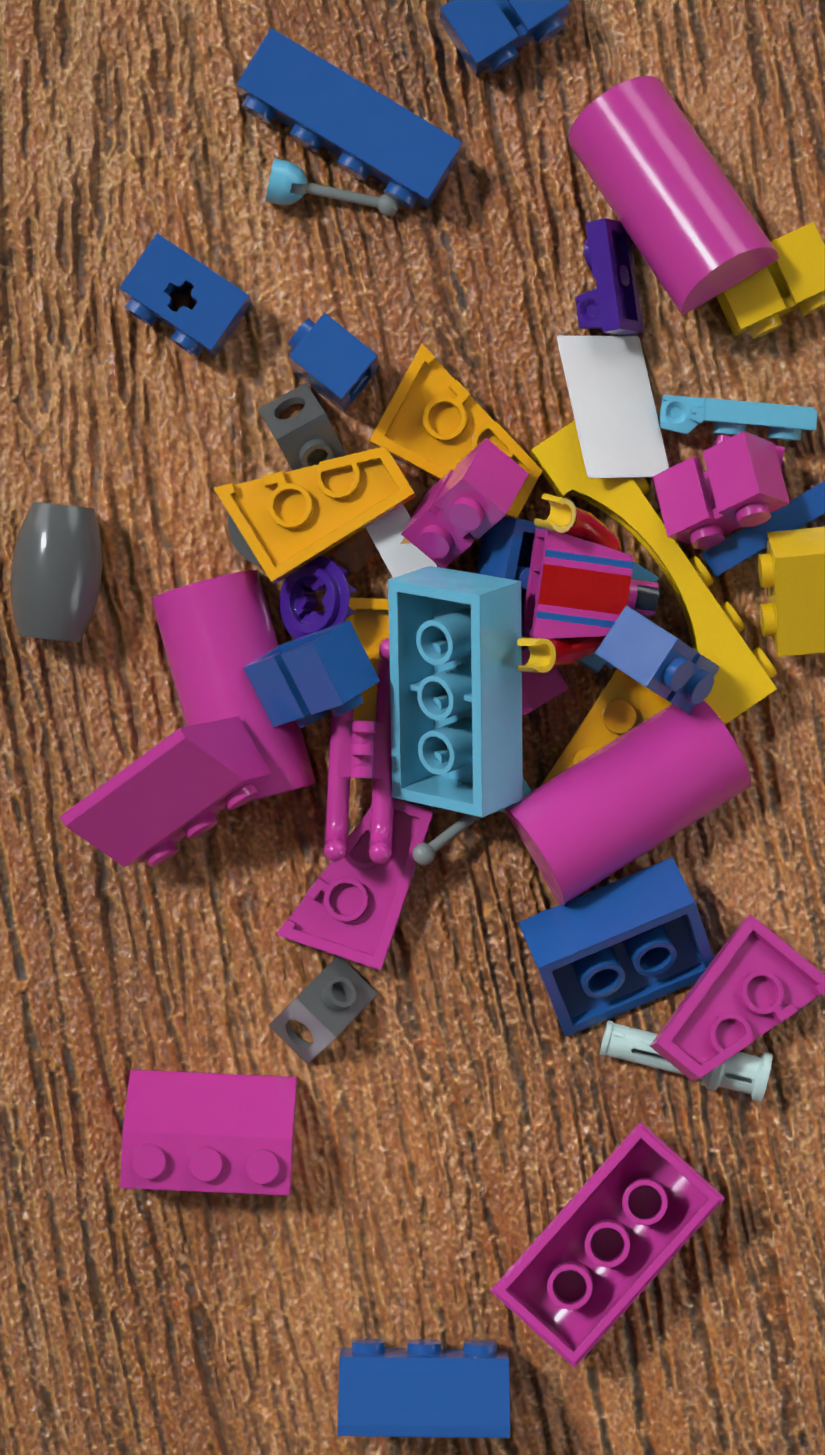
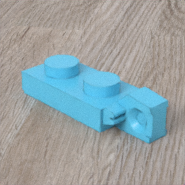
(732, 416)

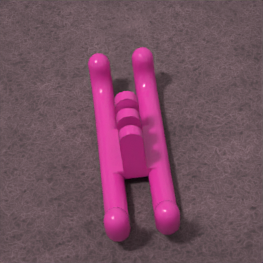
(362, 751)

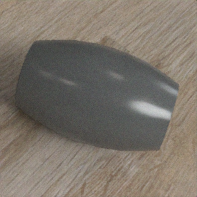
(56, 572)

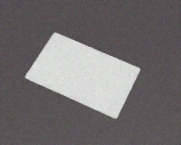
(613, 406)

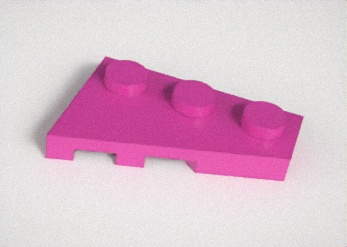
(358, 901)
(737, 999)

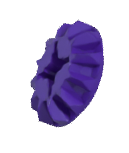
(299, 597)

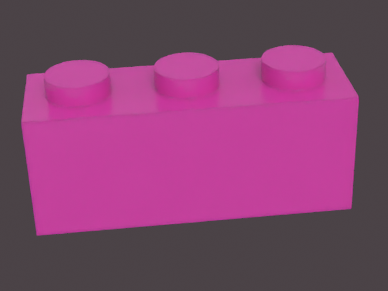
(171, 793)
(209, 1132)

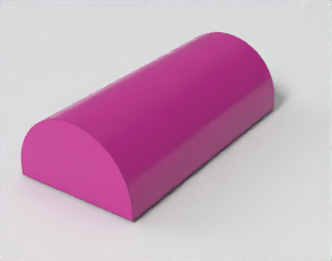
(669, 192)
(208, 639)
(629, 797)
(607, 1244)

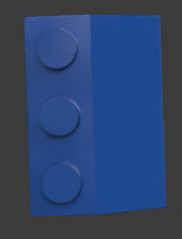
(618, 946)
(424, 1390)

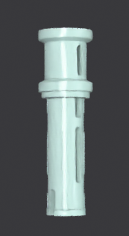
(739, 1073)

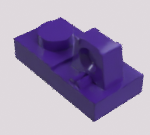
(616, 299)

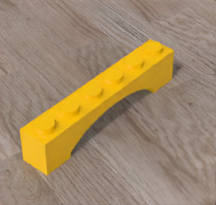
(712, 627)

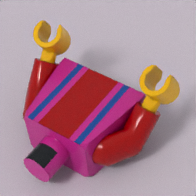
(576, 587)

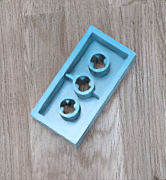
(456, 690)

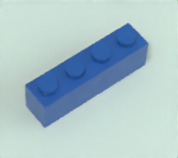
(348, 120)

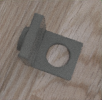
(306, 436)
(324, 1008)

